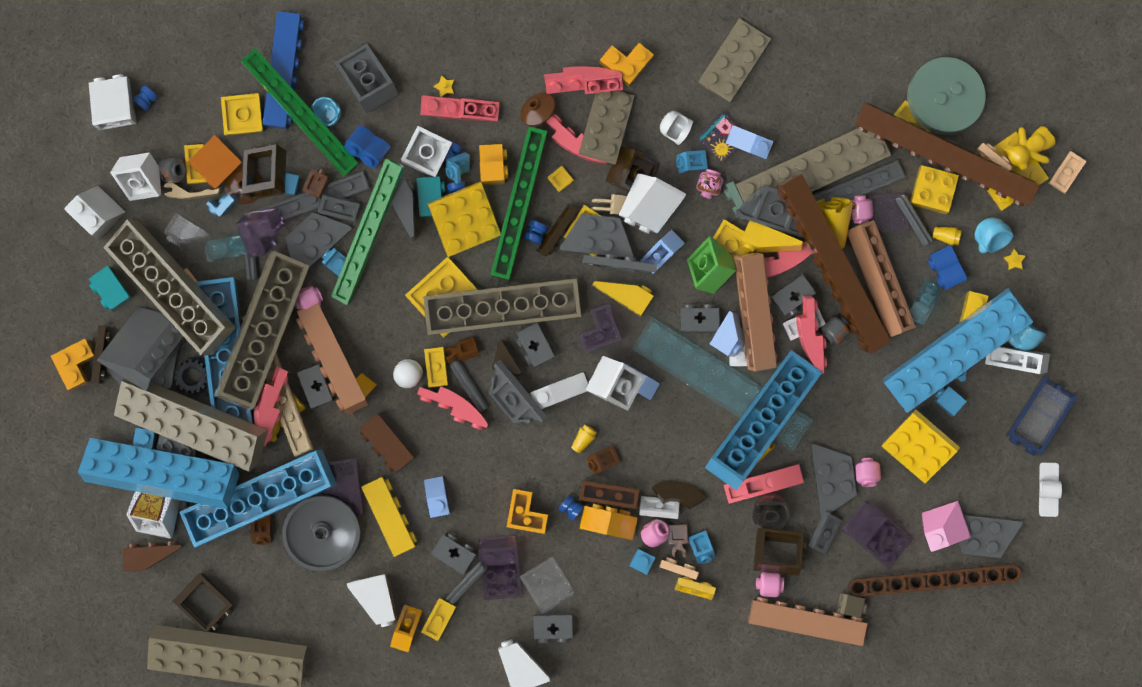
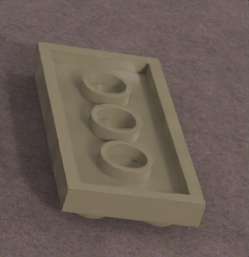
(734, 60)
(606, 126)

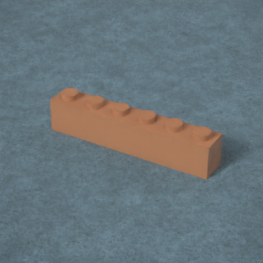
(881, 279)
(755, 311)
(332, 359)
(807, 622)

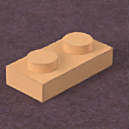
(988, 152)
(1067, 172)
(687, 570)

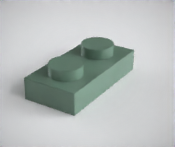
(732, 194)

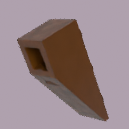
(142, 558)

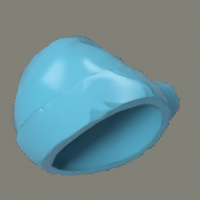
(992, 235)
(1027, 338)

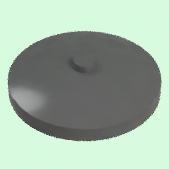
(321, 532)

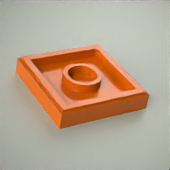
(214, 162)

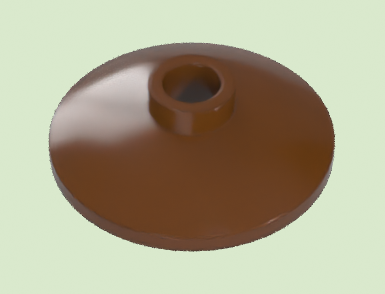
(538, 109)
(232, 185)

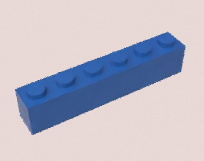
(284, 61)

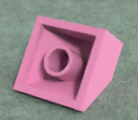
(945, 526)

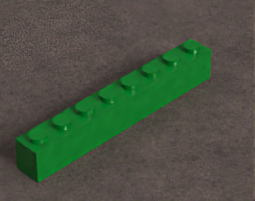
(519, 203)

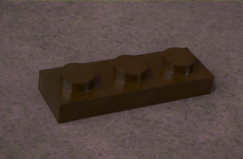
(558, 230)
(103, 337)

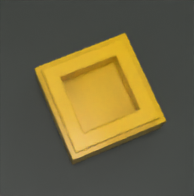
(560, 179)

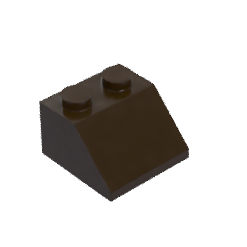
(628, 166)

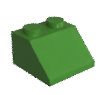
(710, 266)

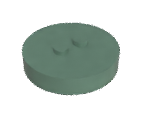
(946, 96)

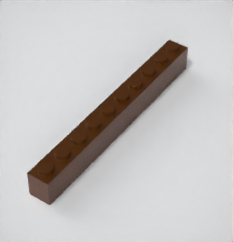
(947, 154)
(833, 263)

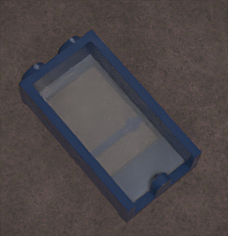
(1041, 416)

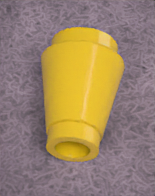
(947, 235)
(584, 438)

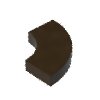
(678, 492)

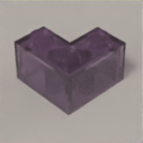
(257, 230)
(605, 332)

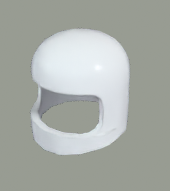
(675, 126)
(407, 373)

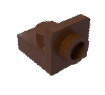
(316, 183)
(603, 460)
(261, 531)

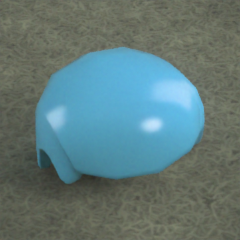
(327, 110)

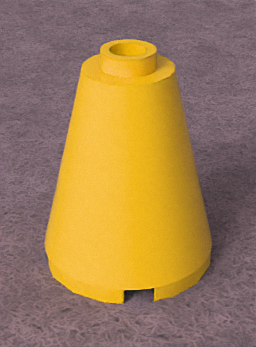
(838, 215)

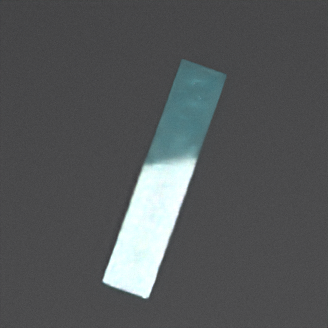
(710, 376)

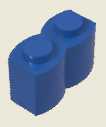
(367, 147)
(947, 268)

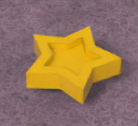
(444, 86)
(1014, 260)

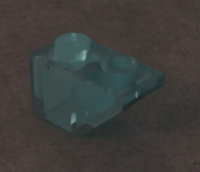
(225, 248)
(924, 301)

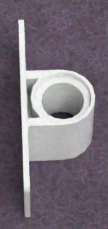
(1049, 489)

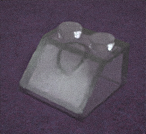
(185, 232)
(547, 585)

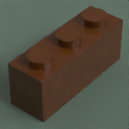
(386, 443)
(609, 494)

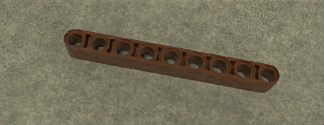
(944, 583)

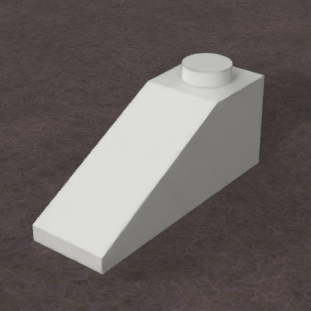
(1019, 360)
(560, 391)

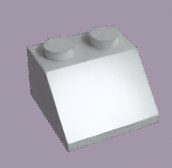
(426, 151)
(138, 176)

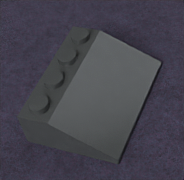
(142, 347)

